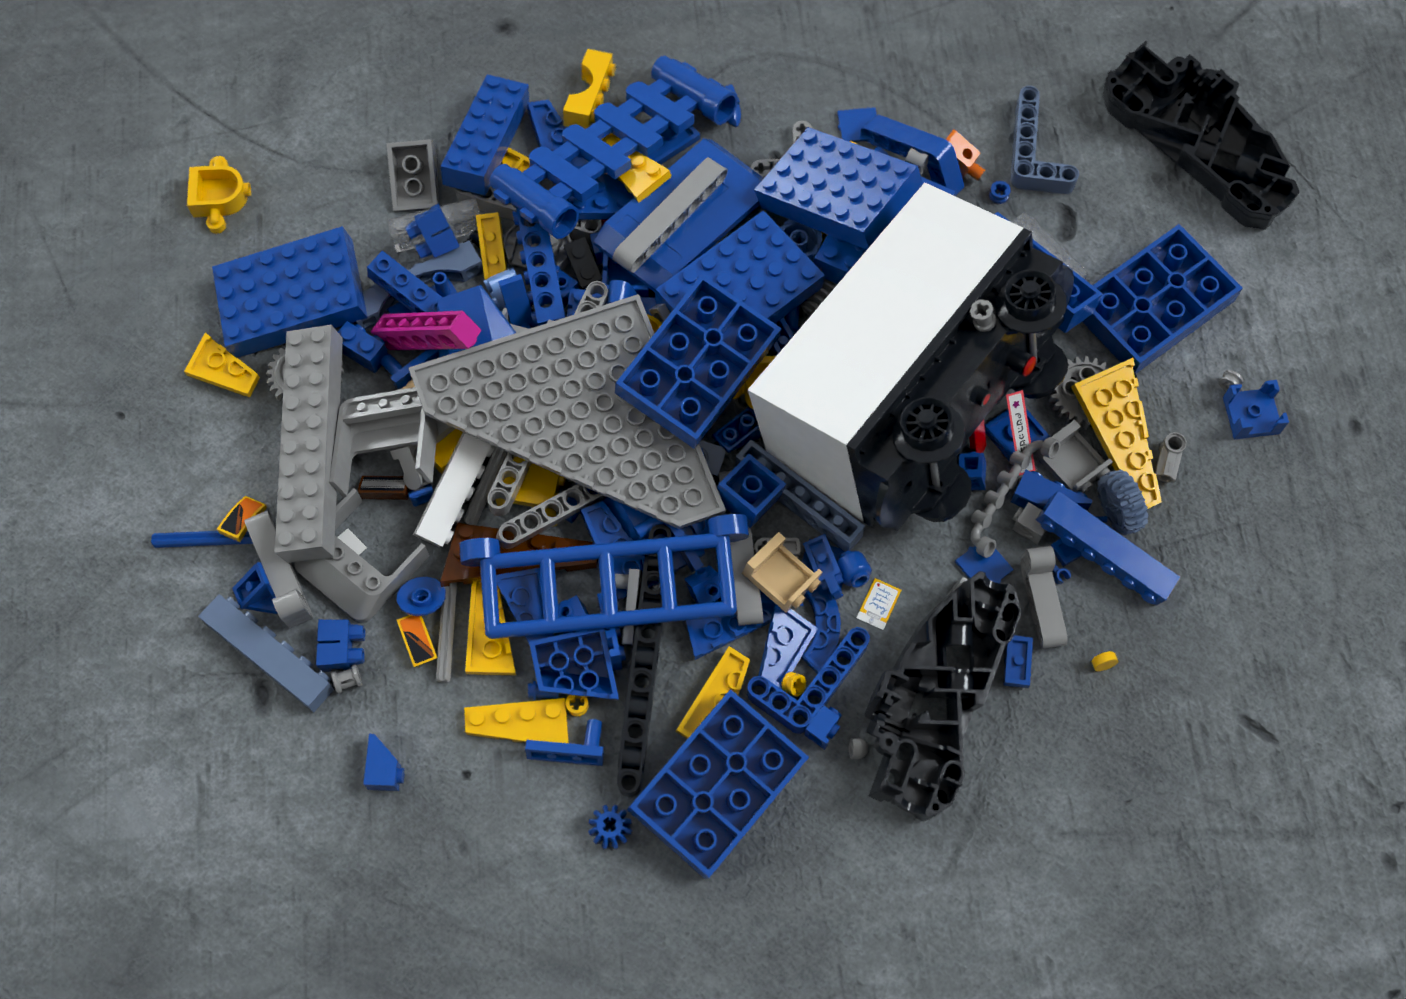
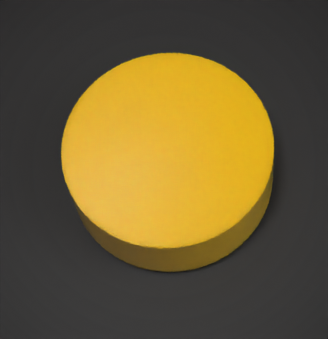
(1104, 661)

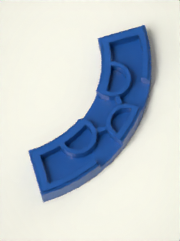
(828, 624)

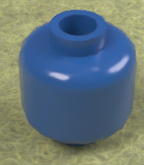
(854, 568)

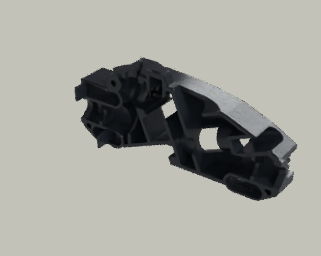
(1158, 95)
(929, 747)

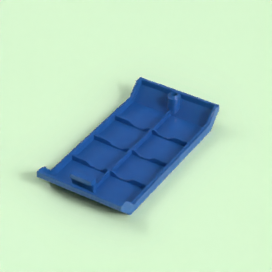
(701, 230)

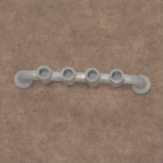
(982, 519)

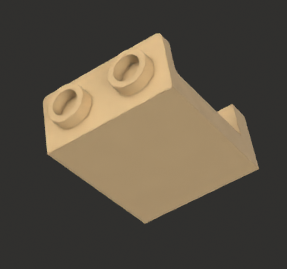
(781, 574)

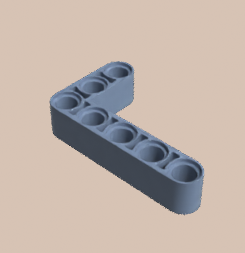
(1033, 171)

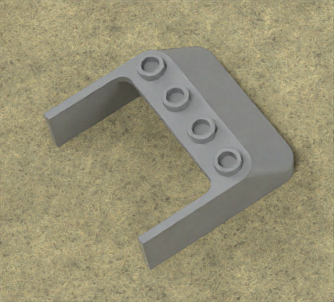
(380, 424)
(350, 579)

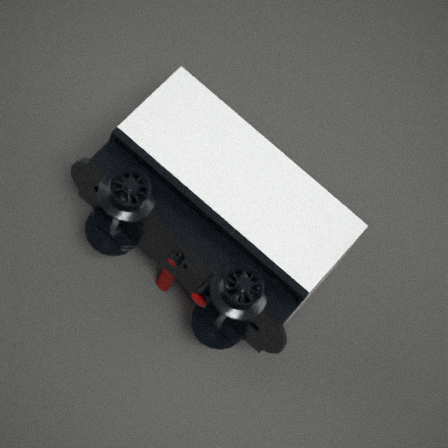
(896, 374)

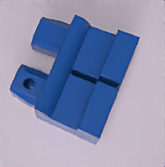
(436, 232)
(335, 645)

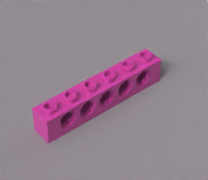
(427, 330)

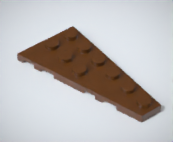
(456, 572)

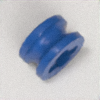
(997, 198)

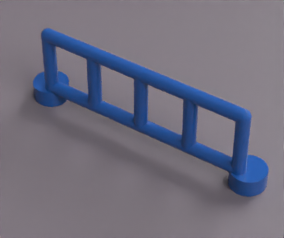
(487, 555)

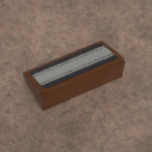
(383, 488)

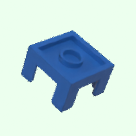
(1254, 411)

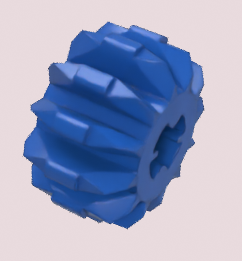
(600, 828)

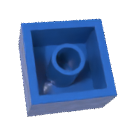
(750, 489)

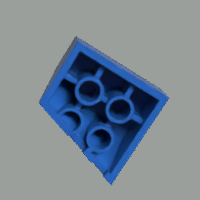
(575, 664)

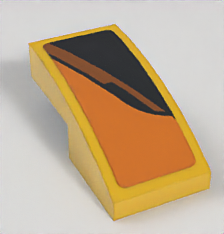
(233, 524)
(417, 639)

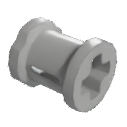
(985, 322)
(346, 679)

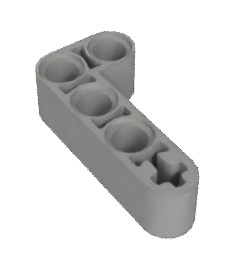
(1043, 597)

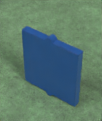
(852, 121)
(995, 566)

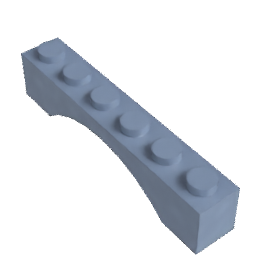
(457, 264)

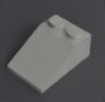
(413, 174)

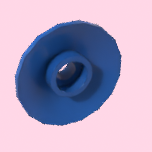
(421, 596)

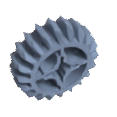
(1122, 502)

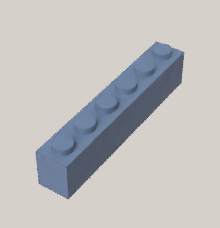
(267, 653)

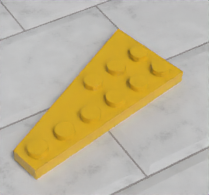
(1120, 424)

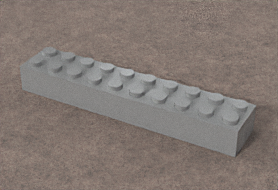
(307, 444)

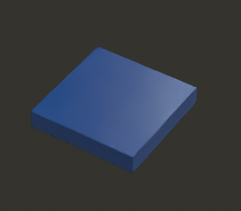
(1001, 435)

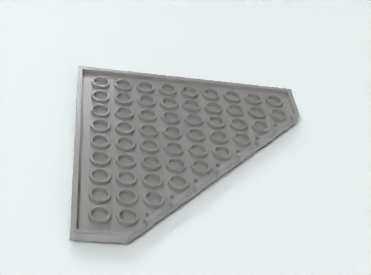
(556, 405)

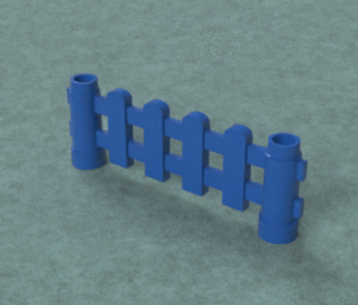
(551, 206)

